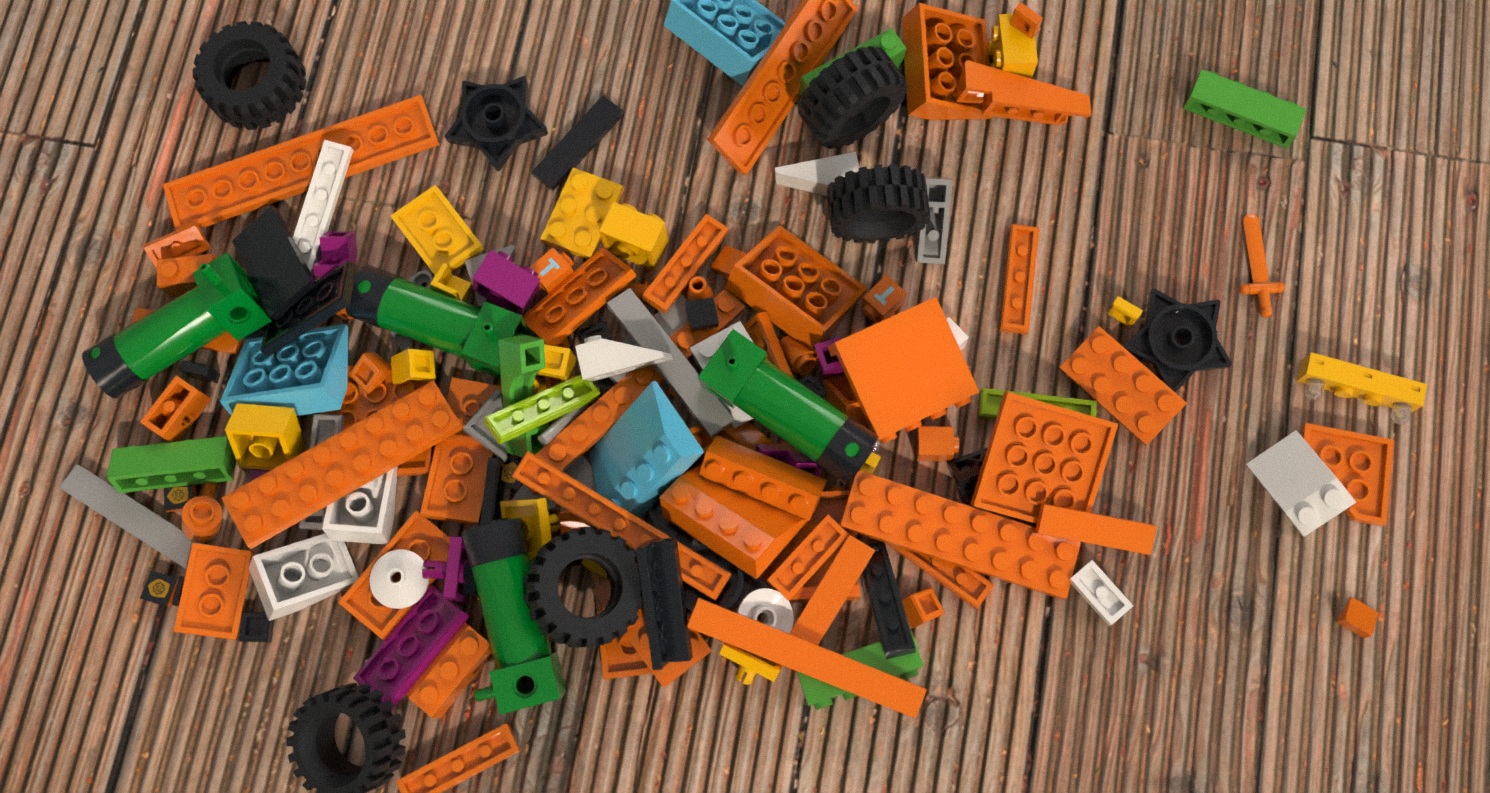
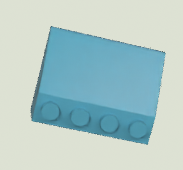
(726, 32)
(302, 375)
(643, 453)

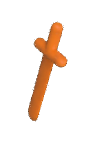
(1258, 267)

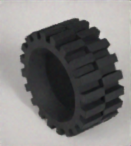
(878, 203)
(316, 746)

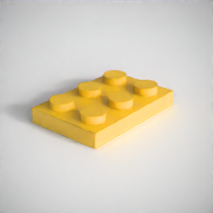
(581, 213)
(436, 231)

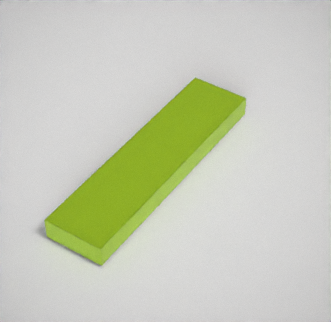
(991, 400)
(541, 408)

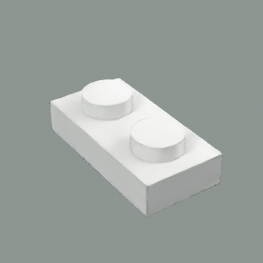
(1100, 593)

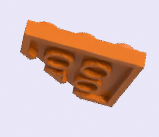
(1361, 466)

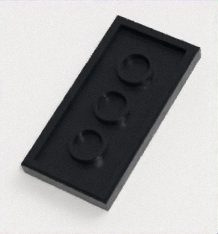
(273, 263)
(320, 303)

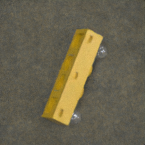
(1361, 382)

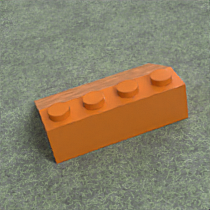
(934, 59)
(795, 287)
(729, 521)

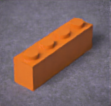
(762, 477)

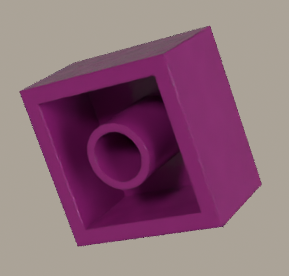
(506, 282)

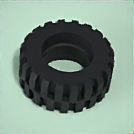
(233, 50)
(852, 97)
(547, 606)

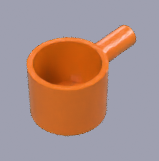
(202, 516)

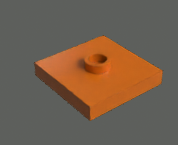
(467, 398)

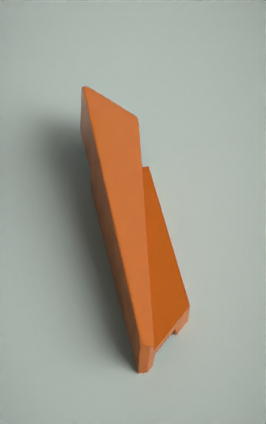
(1019, 96)

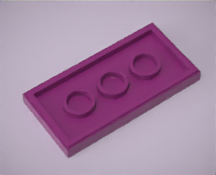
(412, 645)

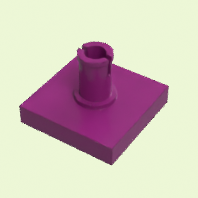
(451, 571)

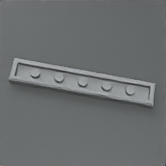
(677, 372)
(128, 514)

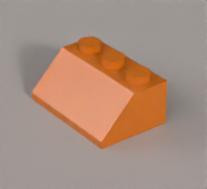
(451, 671)

